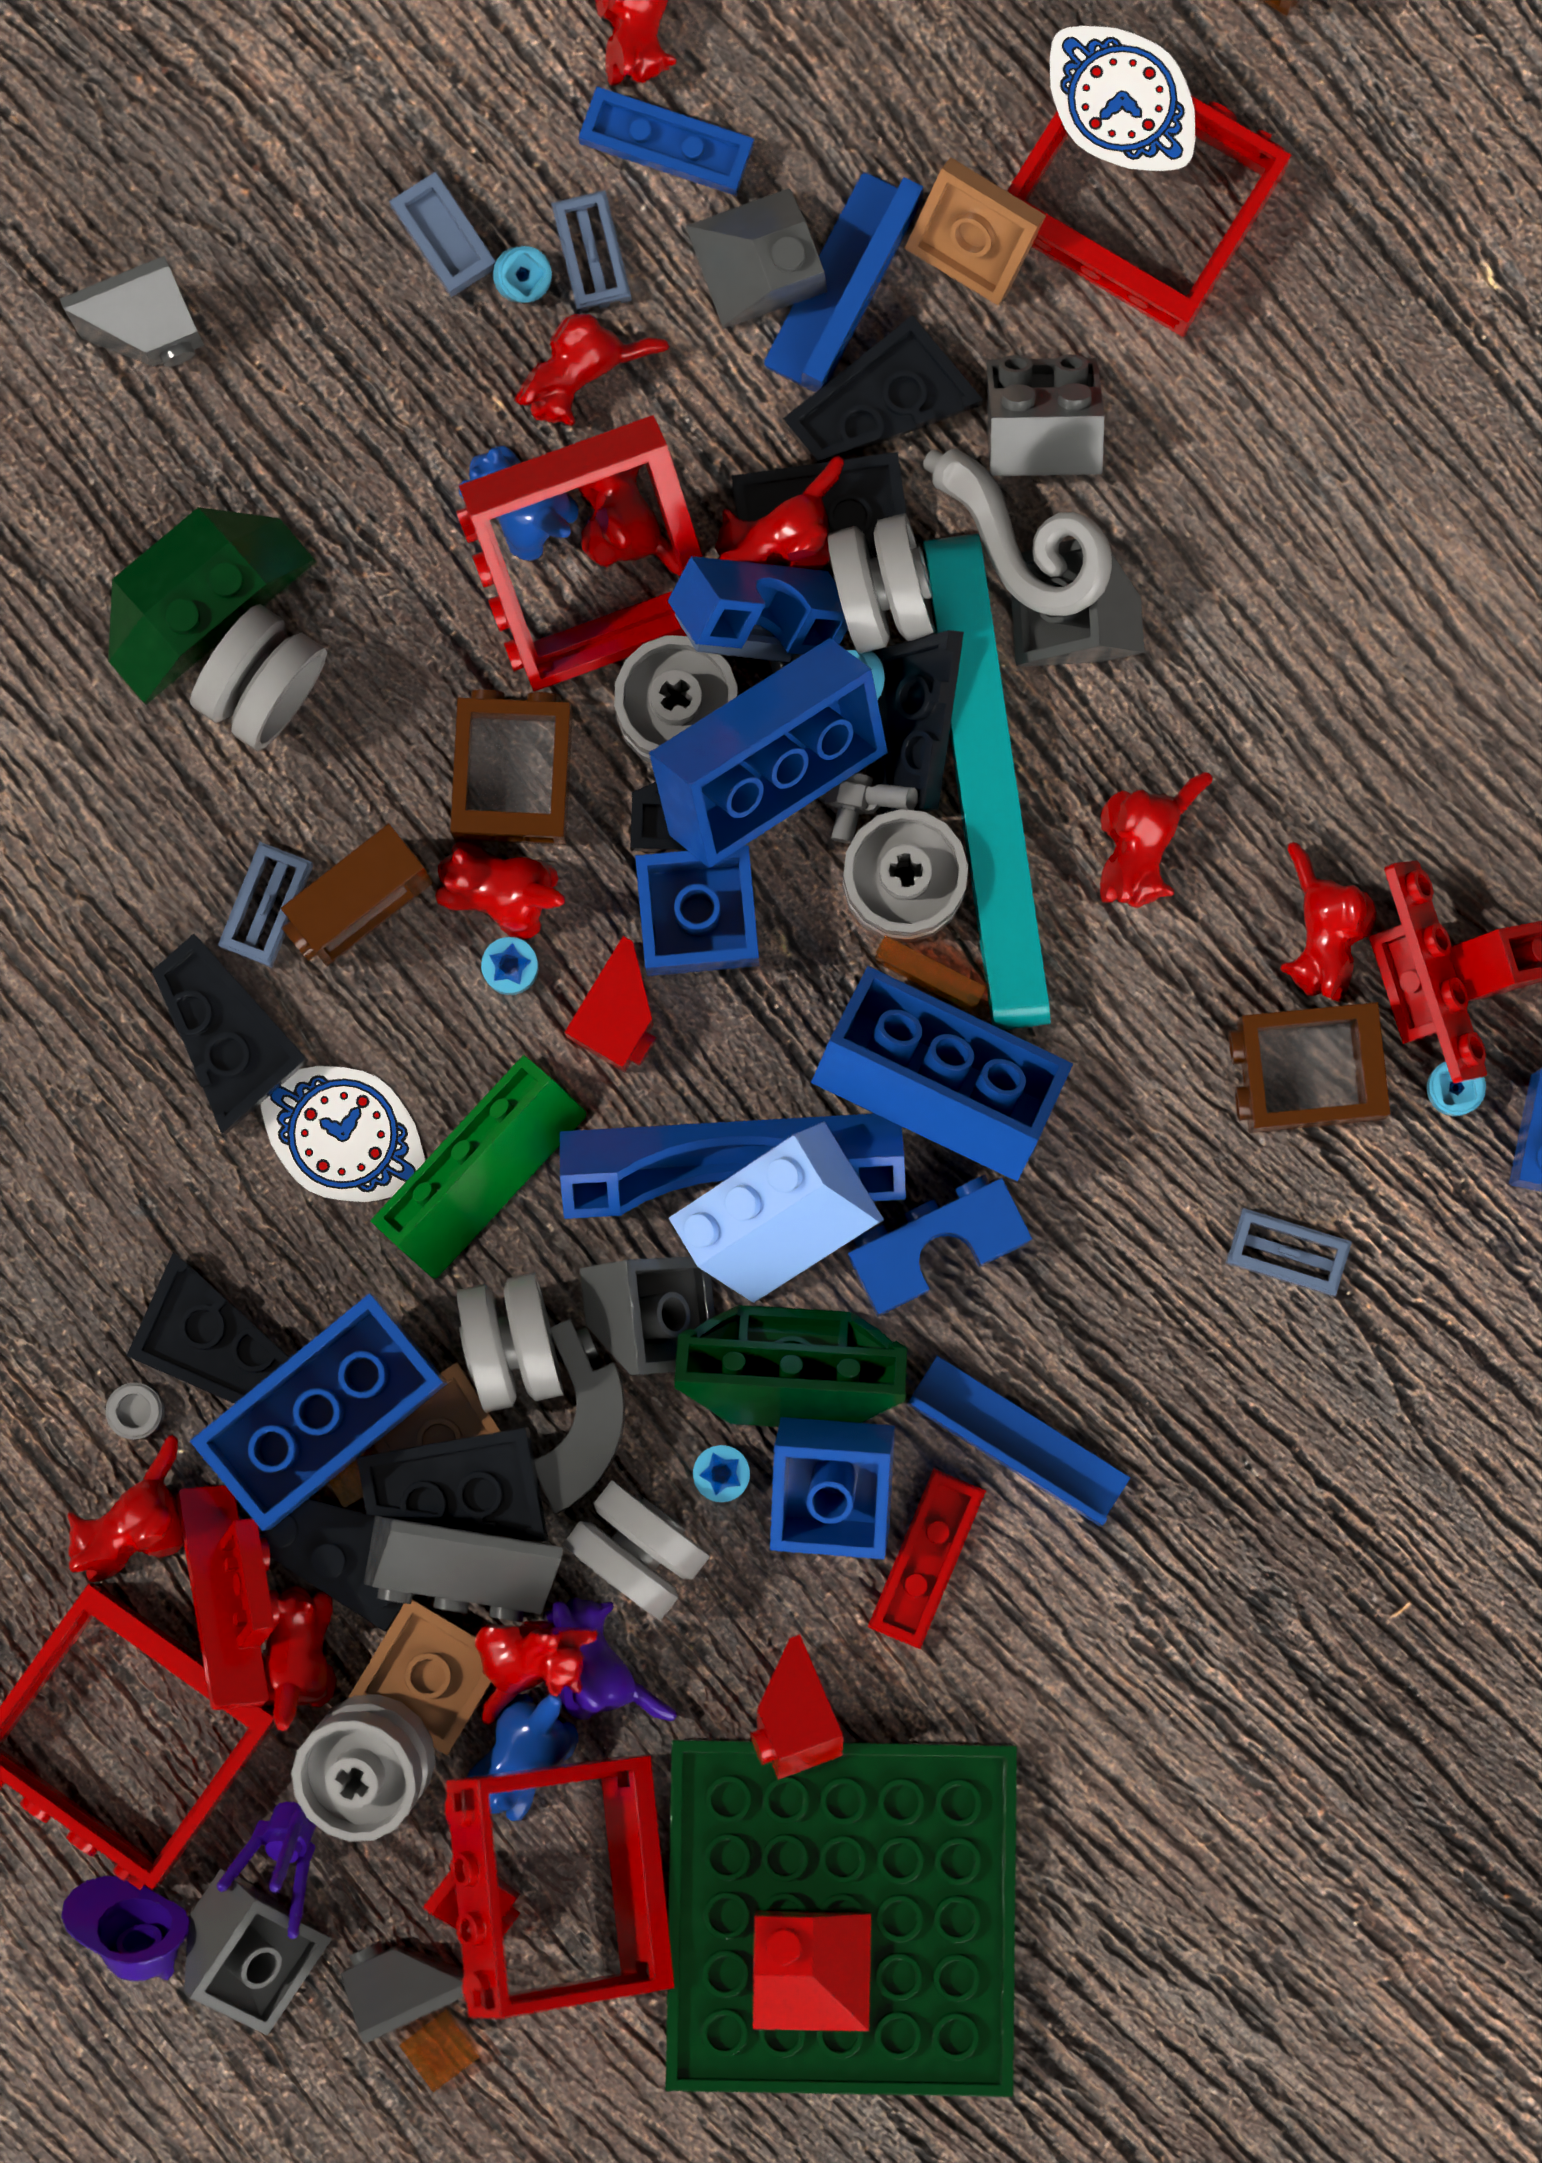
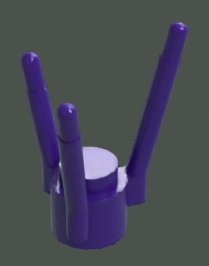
(286, 1841)

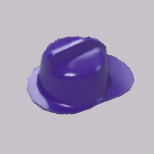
(127, 1927)

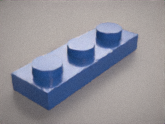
(666, 141)

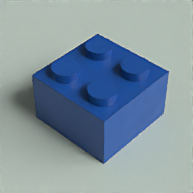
(696, 913)
(832, 1488)

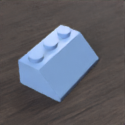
(777, 1215)

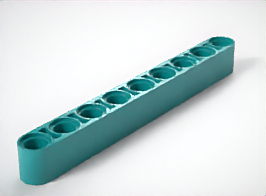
(988, 789)

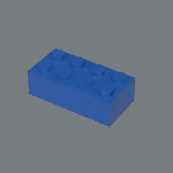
(769, 752)
(942, 1073)
(318, 1412)

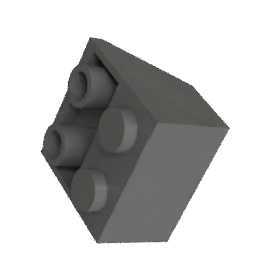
(1044, 416)

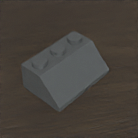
(460, 1568)

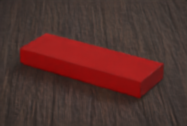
(926, 1558)

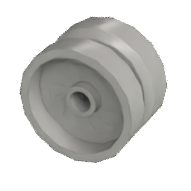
(882, 583)
(661, 672)
(258, 677)
(912, 843)
(510, 1342)
(637, 1549)
(363, 1768)

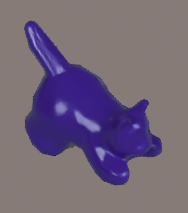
(604, 1676)

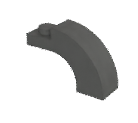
(598, 1425)

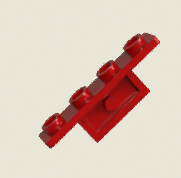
(1421, 975)
(229, 1594)

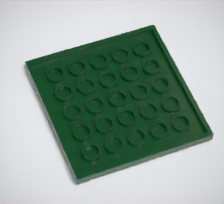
(881, 1831)

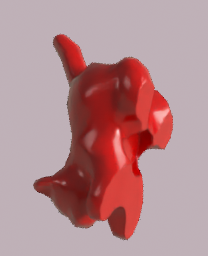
(634, 42)
(579, 355)
(622, 523)
(790, 533)
(1141, 831)
(507, 889)
(1333, 923)
(140, 1521)
(294, 1655)
(527, 1656)

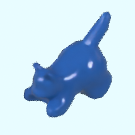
(531, 525)
(526, 1739)

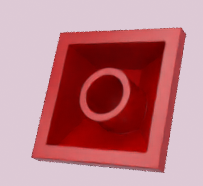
(812, 1970)

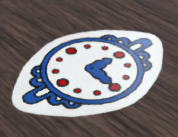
(1122, 98)
(342, 1133)

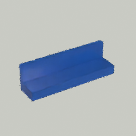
(853, 266)
(1018, 1441)

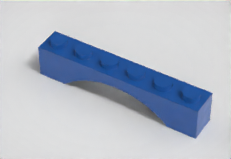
(623, 1167)

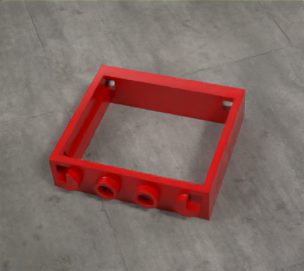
(1138, 289)
(551, 474)
(86, 1830)
(634, 1878)

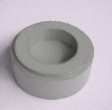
(135, 1411)

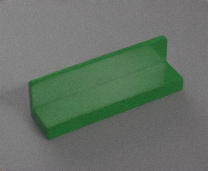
(478, 1167)

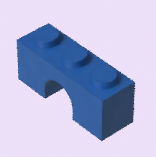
(727, 598)
(980, 1218)

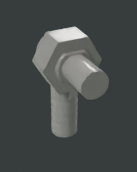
(858, 797)

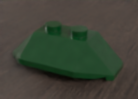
(192, 591)
(790, 1364)

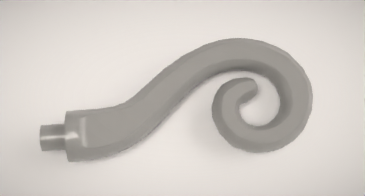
(979, 492)

